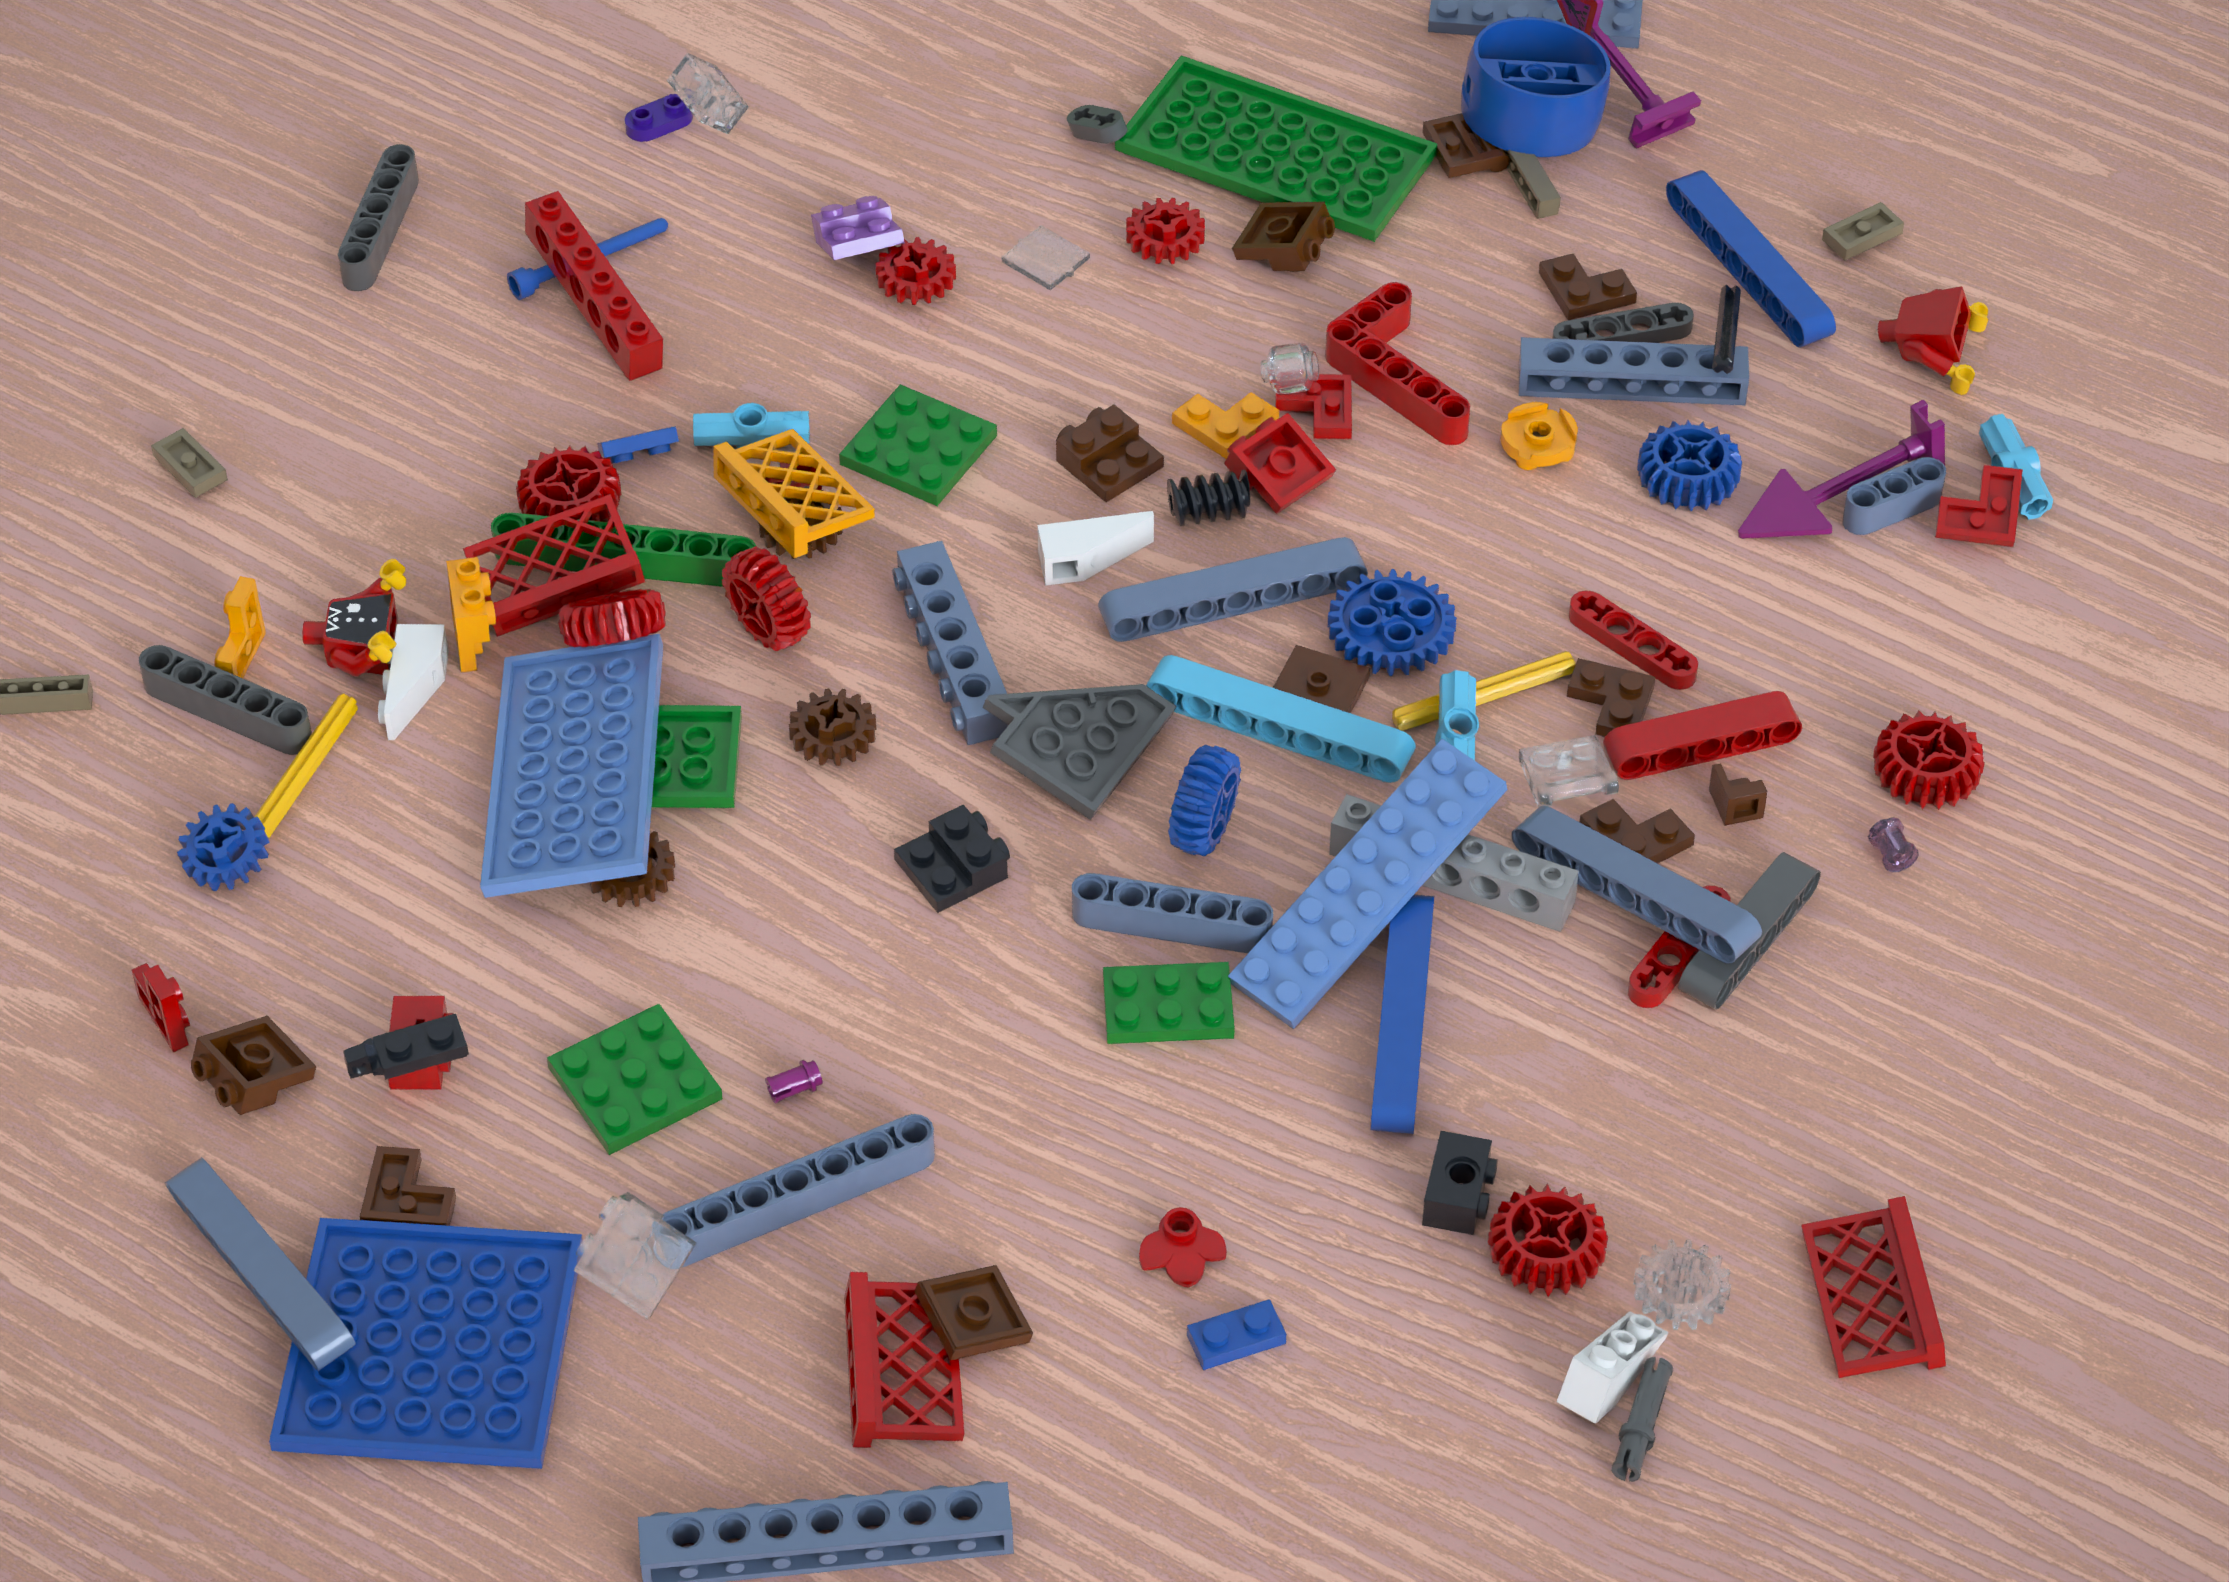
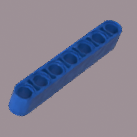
(1751, 258)
(1402, 1017)

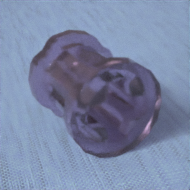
(1893, 844)

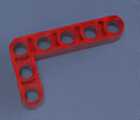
(1360, 349)

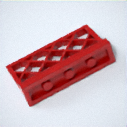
(547, 599)
(1912, 1290)
(865, 1370)

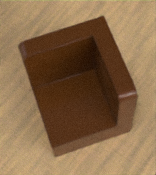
(1738, 798)

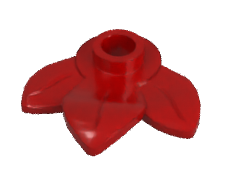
(1183, 1252)

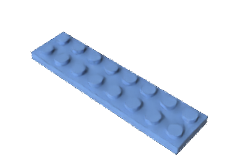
(1367, 883)

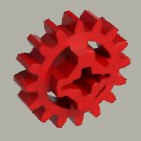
(1165, 230)
(916, 271)

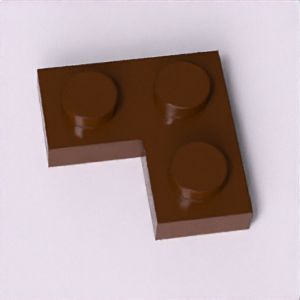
(1582, 294)
(1619, 690)
(1654, 838)
(396, 1197)

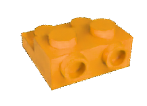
(469, 610)

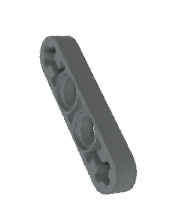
(1673, 318)

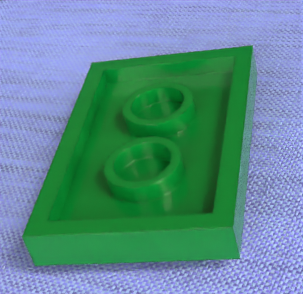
(1168, 1002)

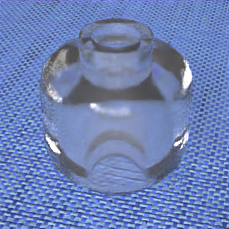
(1290, 368)

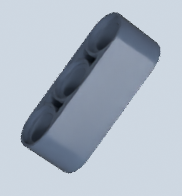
(1894, 496)

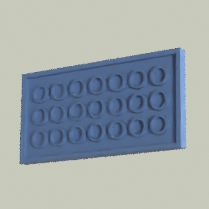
(573, 767)

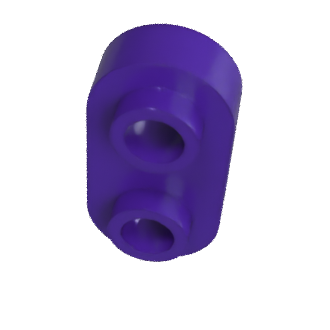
(657, 118)

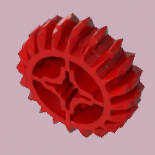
(566, 481)
(766, 598)
(612, 618)
(1928, 760)
(1545, 1253)

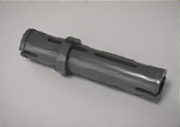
(1638, 1432)

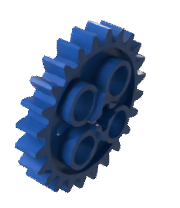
(1391, 622)

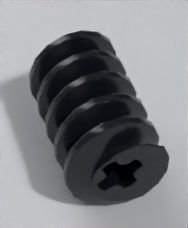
(1209, 496)

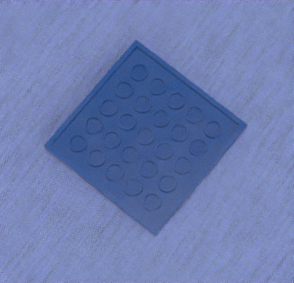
(451, 1345)

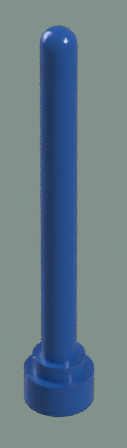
(525, 281)

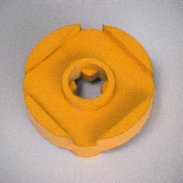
(1533, 451)

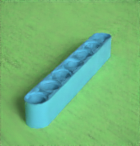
(1283, 719)

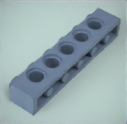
(1630, 371)
(952, 639)

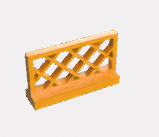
(767, 500)

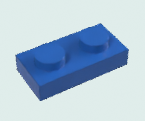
(623, 448)
(1236, 1334)

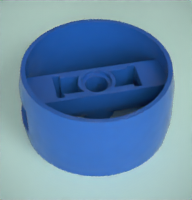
(1535, 86)

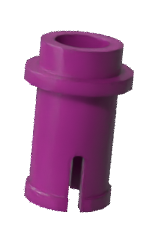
(794, 1081)

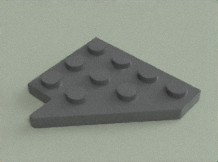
(1078, 739)

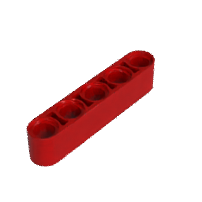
(1702, 735)

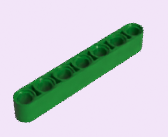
(662, 552)

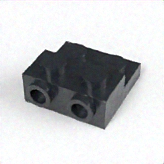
(954, 858)

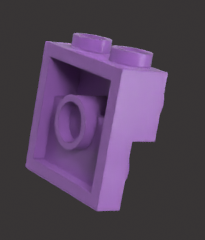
(856, 228)

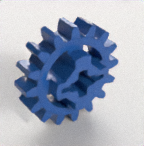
(223, 847)

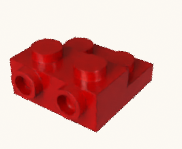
(1279, 462)

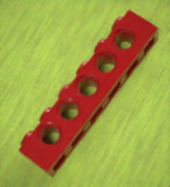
(594, 286)

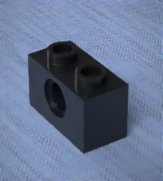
(1458, 1161)

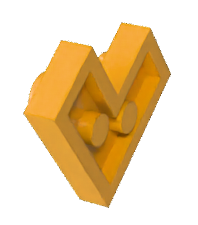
(1221, 428)
(245, 629)

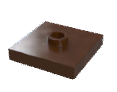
(1323, 678)
(973, 1312)

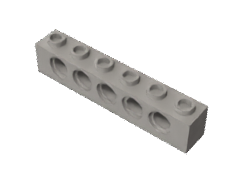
(1483, 872)

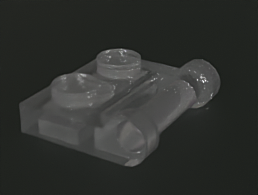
(1564, 762)

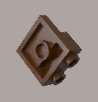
(1285, 234)
(1107, 452)
(250, 1064)

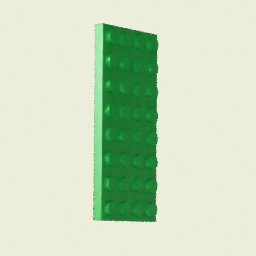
(1276, 146)

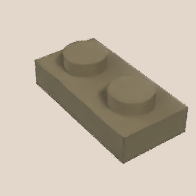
(1863, 231)
(189, 462)

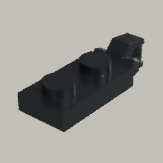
(408, 1049)

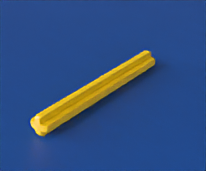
(1490, 688)
(306, 762)

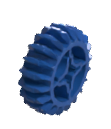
(1689, 471)
(1204, 800)

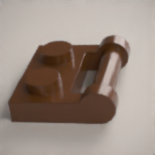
(1456, 149)

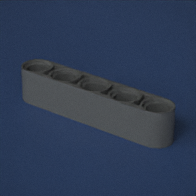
(378, 217)
(225, 699)
(1774, 904)

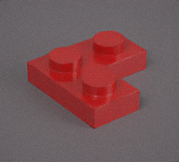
(1329, 401)
(1991, 518)
(161, 1001)

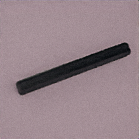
(1726, 329)

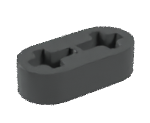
(1097, 124)

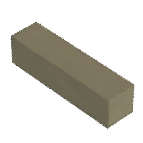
(1533, 184)
(45, 694)

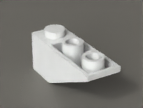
(1087, 546)
(414, 674)
(1609, 1366)

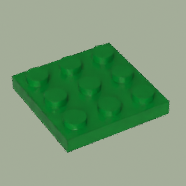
(918, 445)
(696, 756)
(634, 1078)

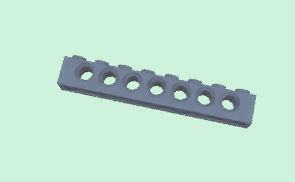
(845, 1548)

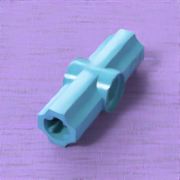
(747, 425)
(2010, 452)
(1458, 711)

